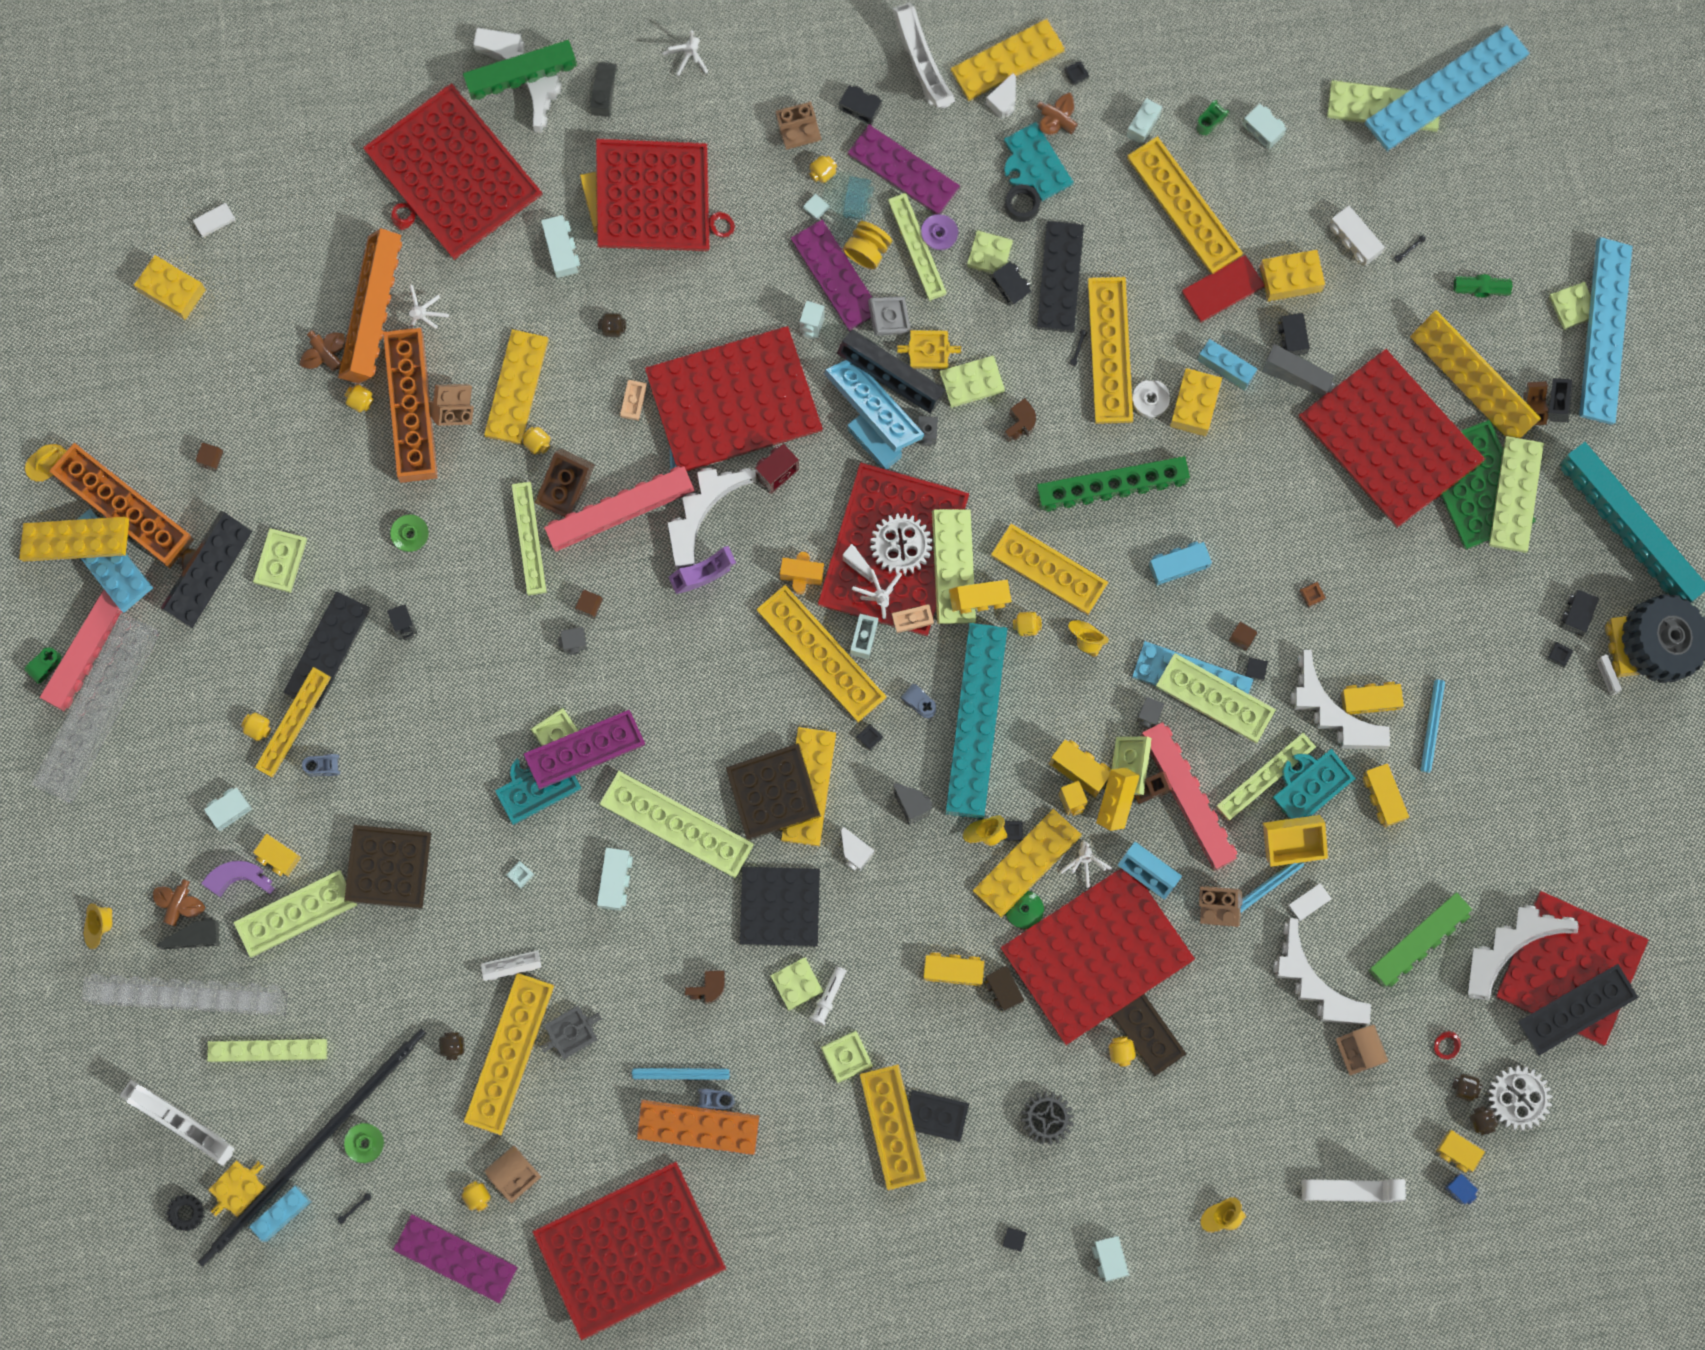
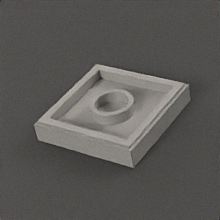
(889, 316)

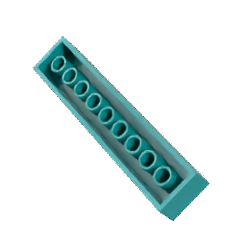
(1632, 524)
(976, 721)

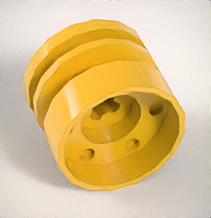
(867, 245)

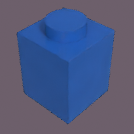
(1462, 1189)

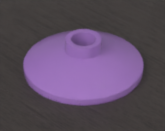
(943, 225)

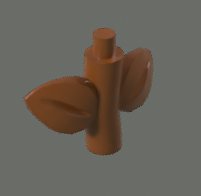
(1058, 115)
(323, 351)
(177, 902)

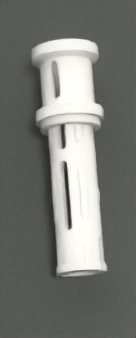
(824, 1004)

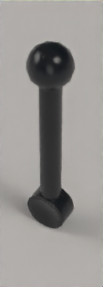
(1398, 258)
(1073, 362)
(342, 1219)

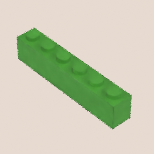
(1417, 942)

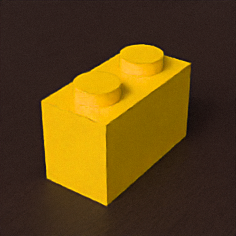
(1073, 798)
(277, 855)
(1460, 1152)

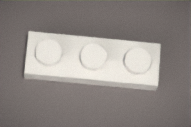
(511, 965)

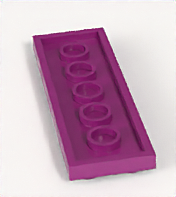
(903, 170)
(834, 274)
(584, 749)
(455, 1258)

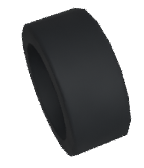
(1022, 189)

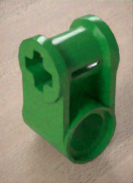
(1213, 116)
(41, 666)

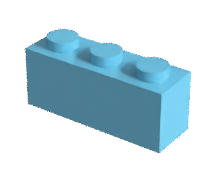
(1227, 364)
(873, 443)
(1180, 563)
(1149, 870)
(280, 1214)

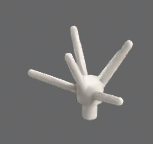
(689, 49)
(420, 312)
(880, 596)
(1085, 856)

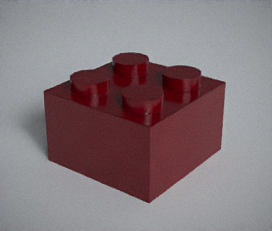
(776, 468)

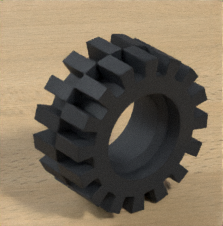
(173, 1210)

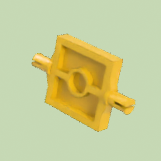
(928, 349)
(237, 1188)

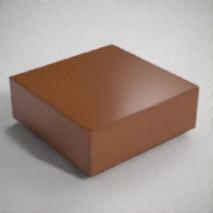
(1312, 594)

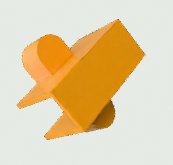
(801, 572)

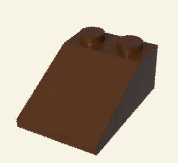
(564, 482)

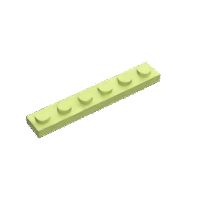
(917, 247)
(529, 538)
(1263, 778)
(267, 1050)

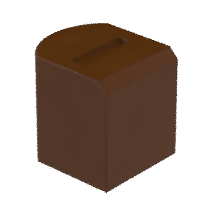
(209, 456)
(588, 604)
(1243, 636)

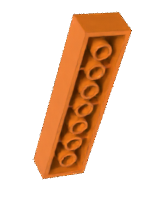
(370, 306)
(410, 405)
(116, 499)

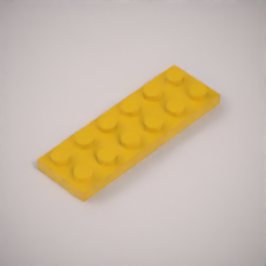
(1007, 58)
(516, 387)
(74, 539)
(1049, 569)
(818, 752)
(1027, 863)
(893, 1127)

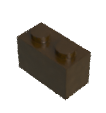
(1004, 989)

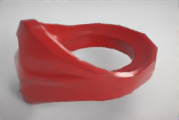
(721, 215)
(402, 224)
(1457, 1043)

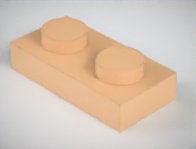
(633, 400)
(912, 618)

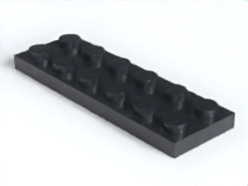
(1060, 276)
(206, 569)
(329, 643)
(1577, 1010)

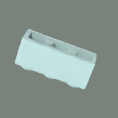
(560, 246)
(614, 879)

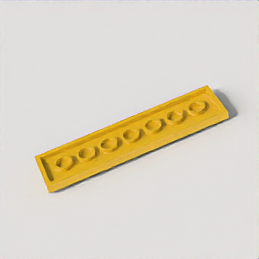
(1184, 205)
(1110, 350)
(1474, 376)
(821, 653)
(509, 1054)

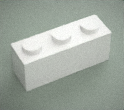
(1356, 236)

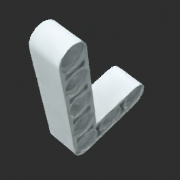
(1348, 1190)

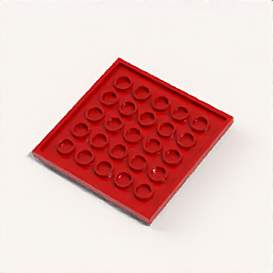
(652, 195)
(1567, 960)

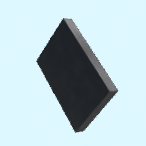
(938, 1115)

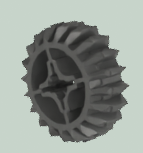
(1051, 1101)

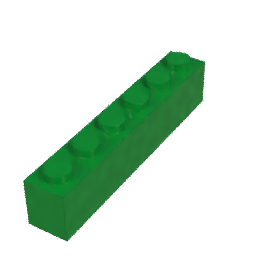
(520, 70)

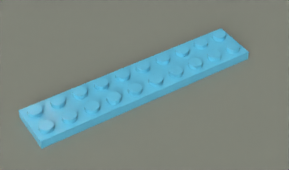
(1446, 88)
(1605, 331)

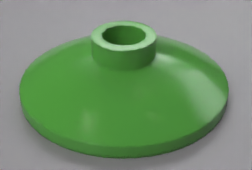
(407, 524)
(354, 1140)

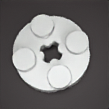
(1161, 399)

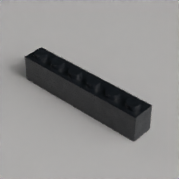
(891, 371)

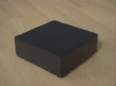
(1076, 72)
(1560, 654)
(1256, 669)
(869, 737)
(1014, 830)
(1014, 1239)

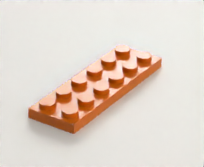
(698, 1127)

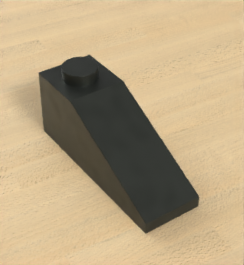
(603, 89)
(198, 934)

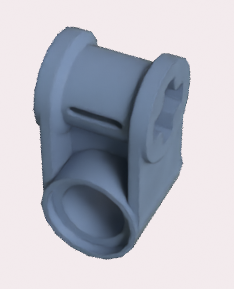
(917, 699)
(323, 765)
(713, 1099)

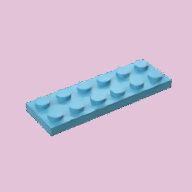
(874, 405)
(117, 575)
(1155, 659)

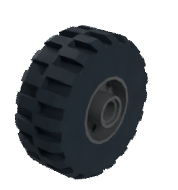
(1665, 638)

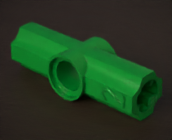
(1482, 286)

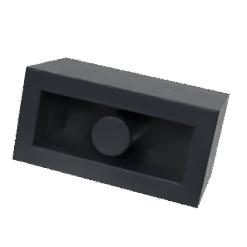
(860, 104)
(1010, 282)
(1293, 334)
(1560, 400)
(1579, 612)
(402, 622)

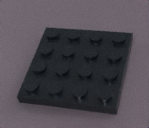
(780, 906)

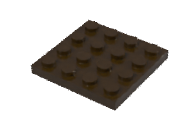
(773, 792)
(387, 867)

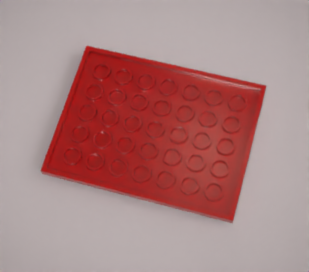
(452, 171)
(733, 399)
(1391, 438)
(875, 497)
(1097, 954)
(629, 1250)

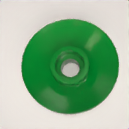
(1027, 919)

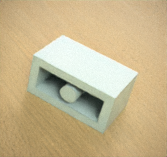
(1144, 121)
(1264, 126)
(811, 320)
(864, 636)
(227, 808)
(1110, 1259)

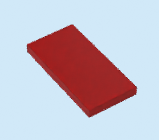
(1223, 288)

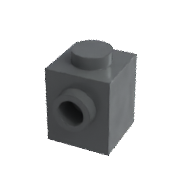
(928, 426)
(573, 640)
(1150, 713)

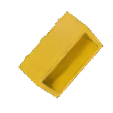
(1292, 275)
(169, 287)
(1196, 402)
(1080, 767)
(1295, 840)

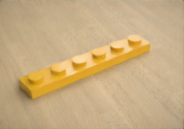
(293, 722)

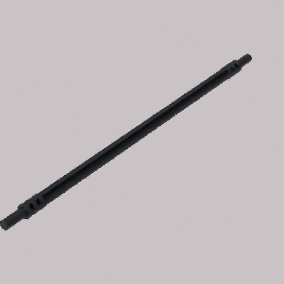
(305, 1154)

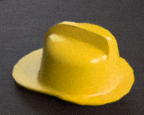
(42, 461)
(1088, 637)
(987, 830)
(97, 923)
(1223, 1215)

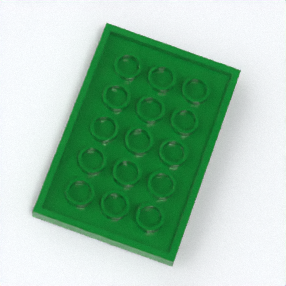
(1474, 496)

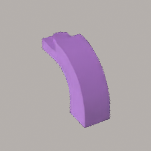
(703, 572)
(230, 872)

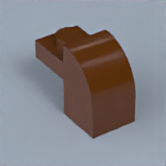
(1536, 398)
(1025, 420)
(1155, 787)
(713, 987)

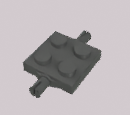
(571, 1032)

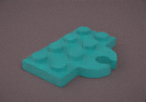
(1035, 162)
(1312, 784)
(523, 798)

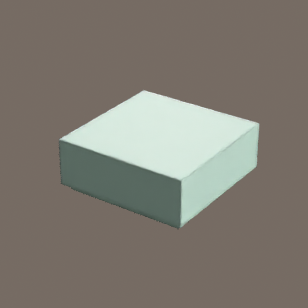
(816, 207)
(520, 874)

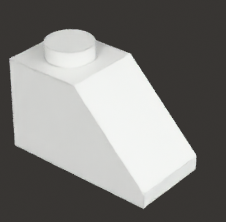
(1003, 98)
(855, 850)

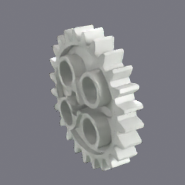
(917, 542)
(1531, 1084)

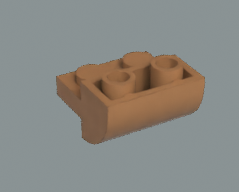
(798, 125)
(452, 405)
(1220, 906)
(1362, 1050)
(512, 1174)

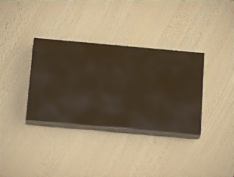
(1149, 1035)

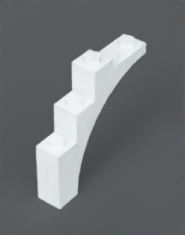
(508, 45)
(924, 67)
(712, 489)
(1353, 732)
(1530, 927)
(1310, 987)
(178, 1121)

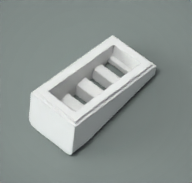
(856, 561)

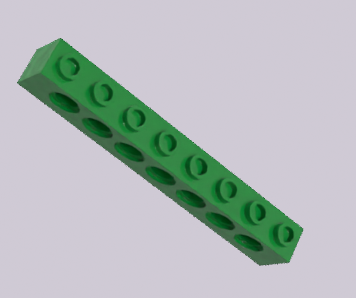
(1177, 466)

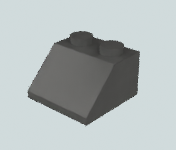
(912, 803)

